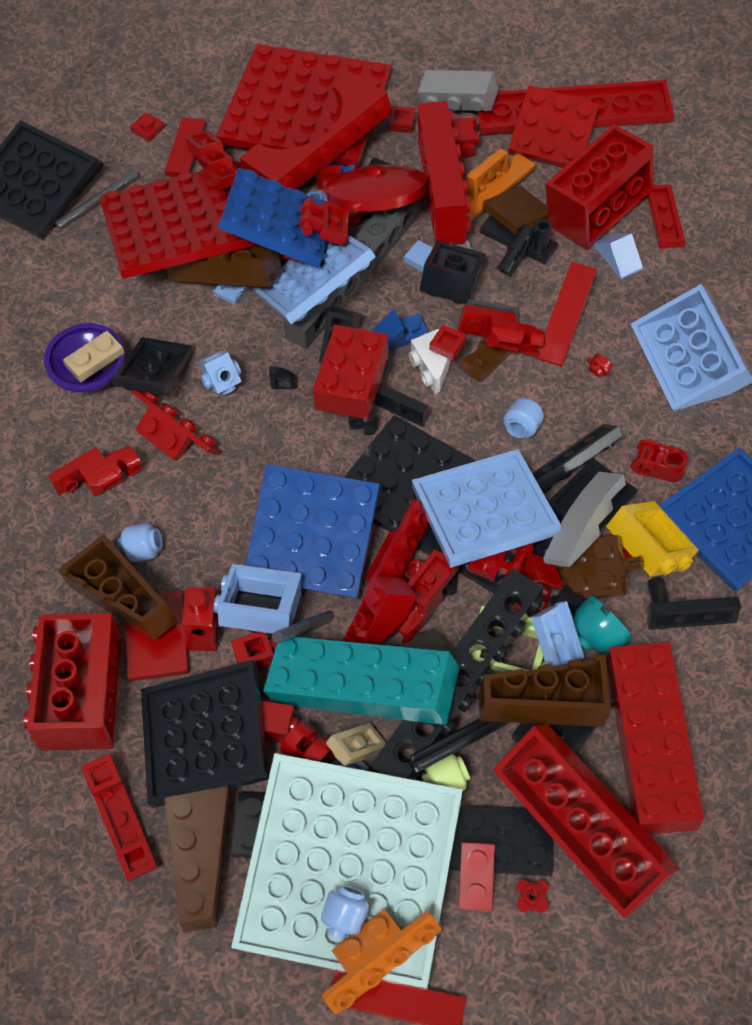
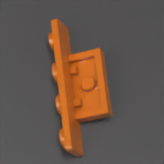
(495, 177)
(374, 954)

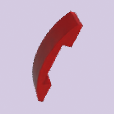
(119, 817)

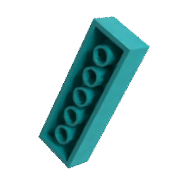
(363, 679)

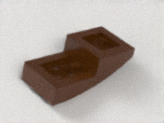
(483, 361)

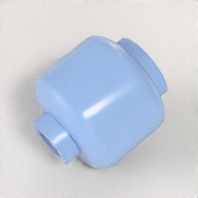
(523, 418)
(140, 542)
(344, 911)

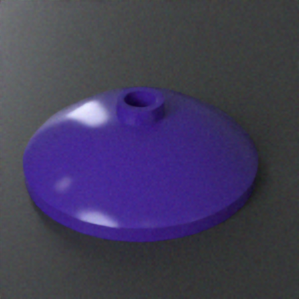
(67, 343)

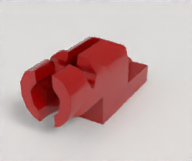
(500, 330)
(96, 471)
(428, 587)

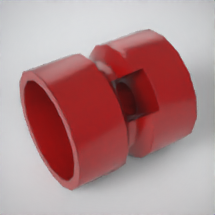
(305, 739)

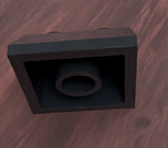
(452, 272)

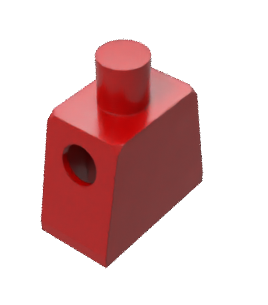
(199, 614)

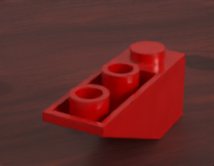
(381, 610)

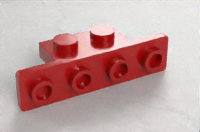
(168, 431)
(399, 545)

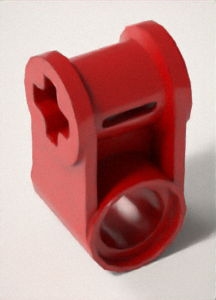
(659, 461)

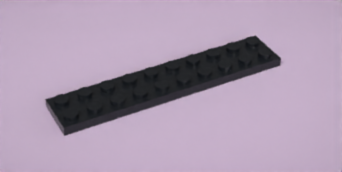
(518, 838)

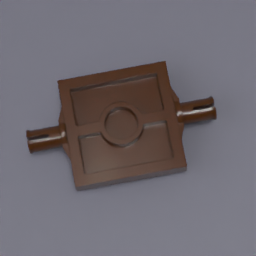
(600, 569)

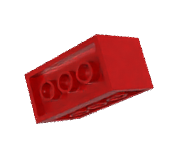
(600, 186)
(74, 682)

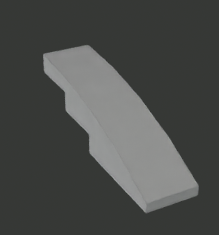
(582, 519)

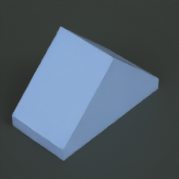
(620, 253)

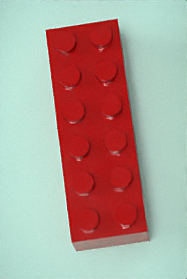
(443, 172)
(654, 738)
(585, 820)

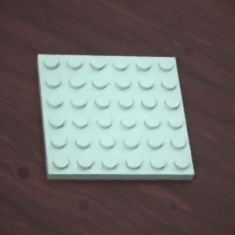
(348, 829)

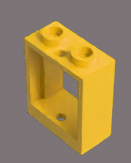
(654, 536)

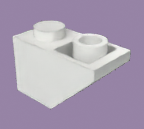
(432, 365)

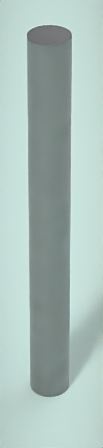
(95, 200)

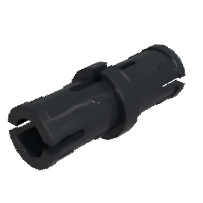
(516, 250)

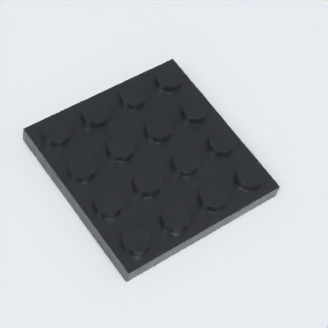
(39, 178)
(204, 732)

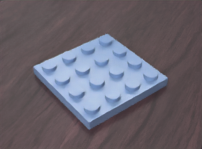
(306, 286)
(485, 508)

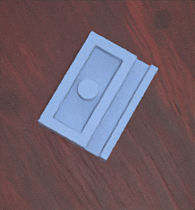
(557, 634)

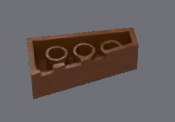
(244, 267)
(117, 587)
(548, 695)
(197, 848)

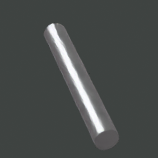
(302, 627)

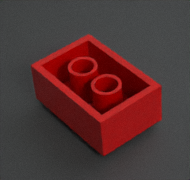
(351, 372)

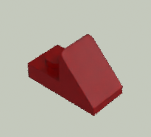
(542, 574)

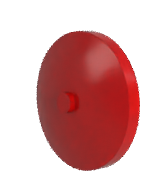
(376, 187)

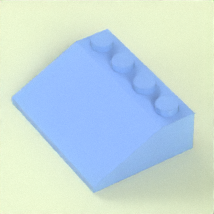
(691, 350)

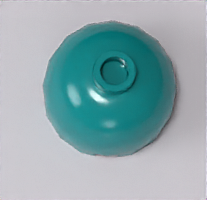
(598, 627)

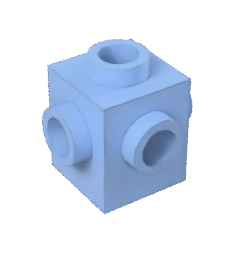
(220, 364)

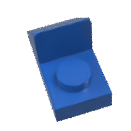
(401, 331)

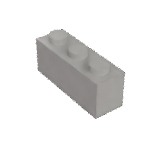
(460, 89)

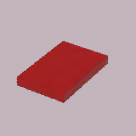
(161, 656)

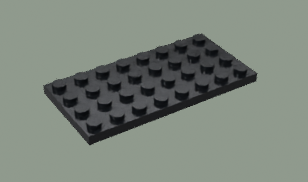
(396, 459)

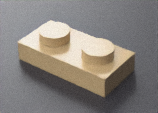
(93, 356)
(356, 744)

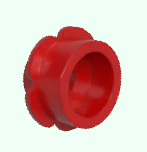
(599, 365)

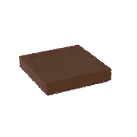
(516, 208)

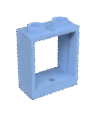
(258, 581)

